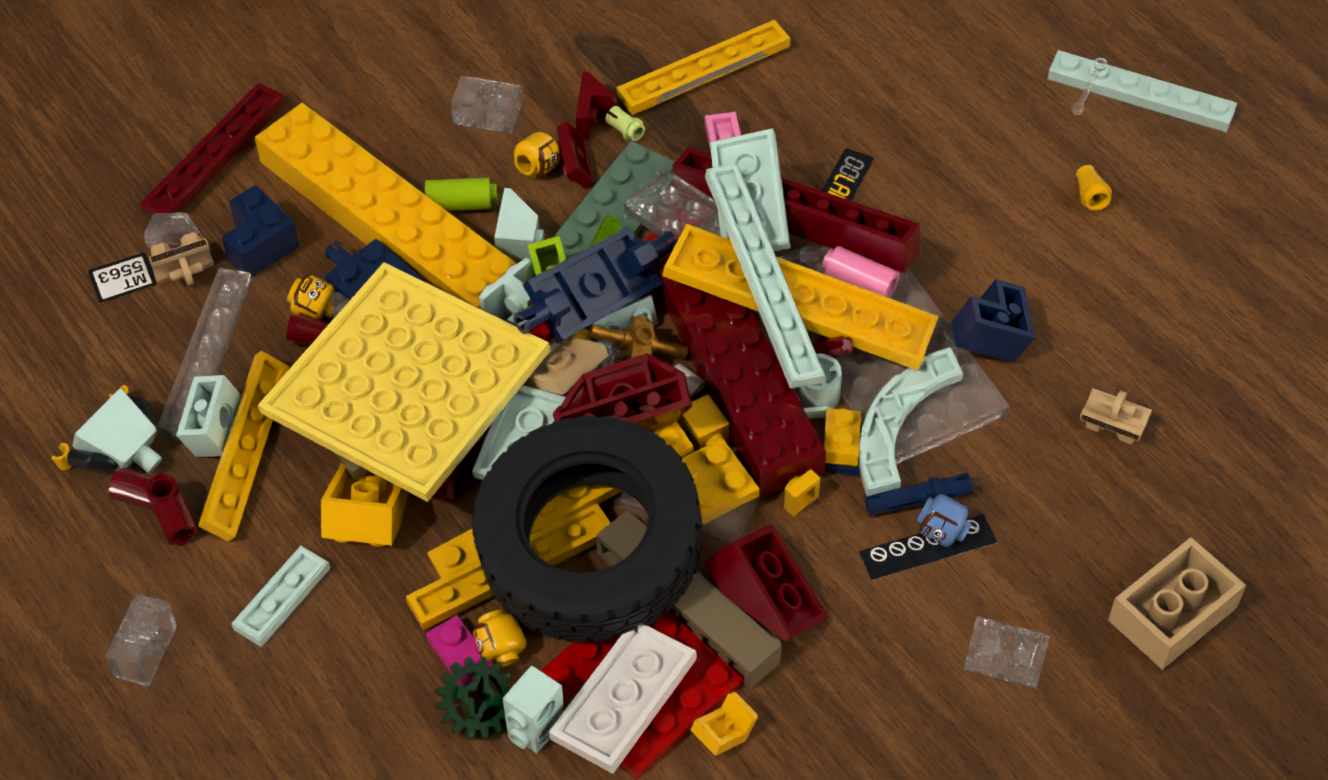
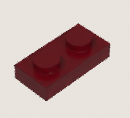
(575, 155)

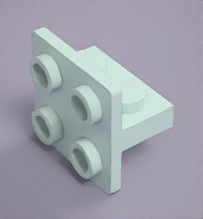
(508, 294)

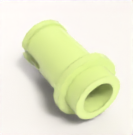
(630, 127)

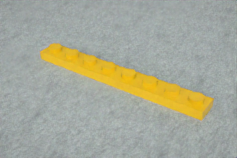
(462, 550)

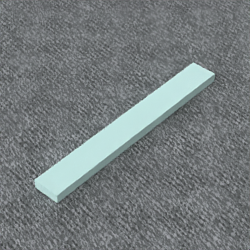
(764, 277)

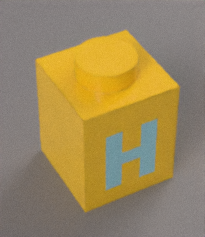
(704, 423)

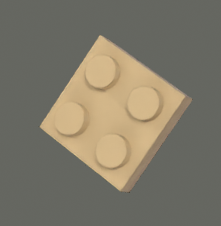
(566, 364)

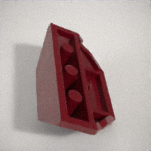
(631, 390)

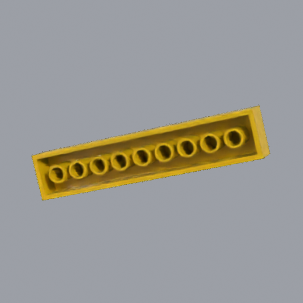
(379, 204)

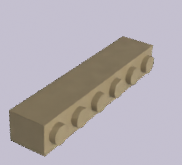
(703, 609)

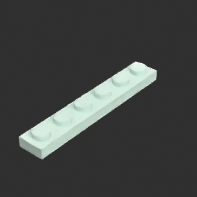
(1144, 91)

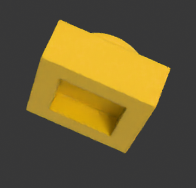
(801, 492)

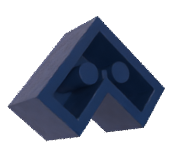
(261, 232)
(995, 323)

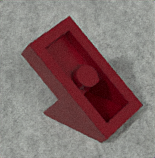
(593, 102)

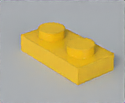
(842, 436)

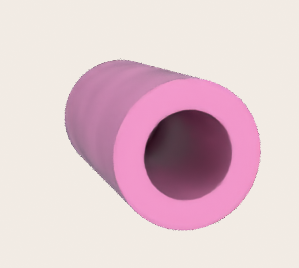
(860, 271)

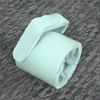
(824, 395)

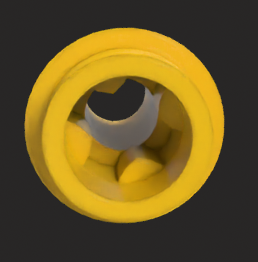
(1094, 191)

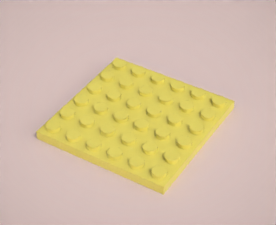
(404, 380)

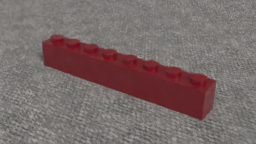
(827, 217)

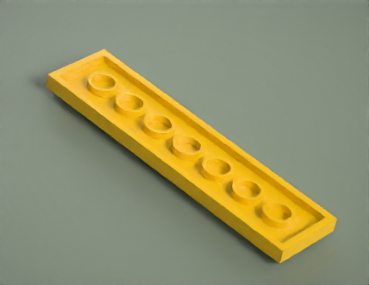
(823, 302)

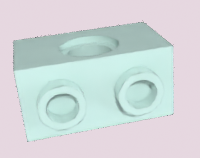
(208, 415)

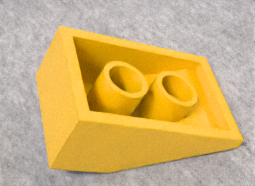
(362, 509)

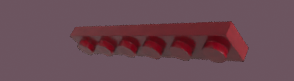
(213, 151)

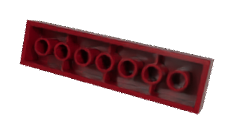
(746, 386)

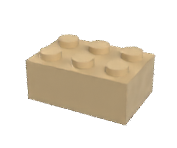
(1176, 603)

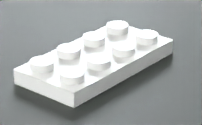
(622, 696)

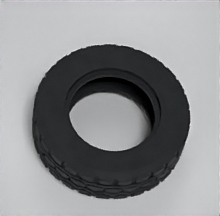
(574, 455)

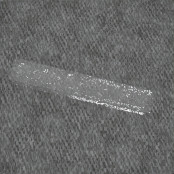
(207, 342)

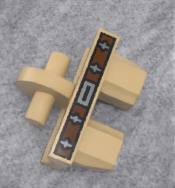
(181, 261)
(1115, 415)

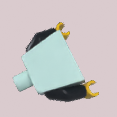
(114, 437)

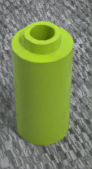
(462, 193)

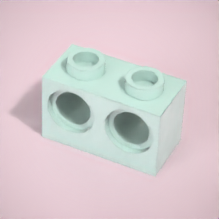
(532, 709)

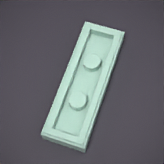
(280, 596)

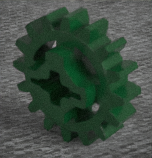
(459, 695)

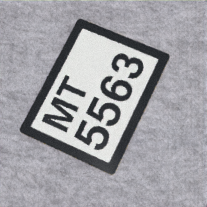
(122, 277)

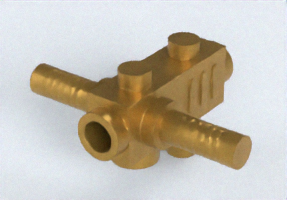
(638, 339)

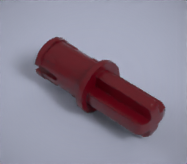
(833, 346)

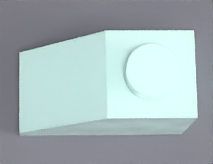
(516, 227)

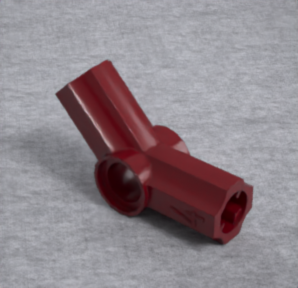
(148, 492)

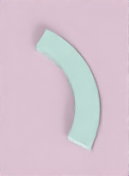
(890, 410)

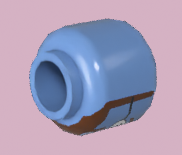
(944, 520)

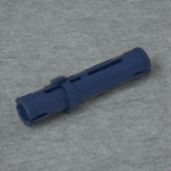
(918, 494)

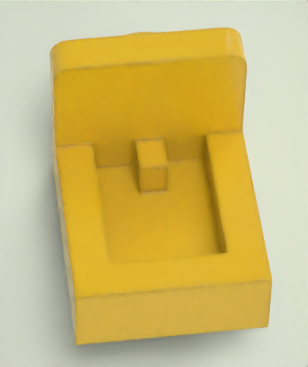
(726, 725)

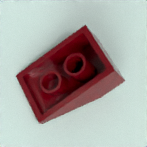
(767, 583)

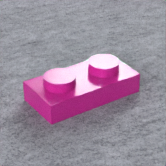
(454, 644)

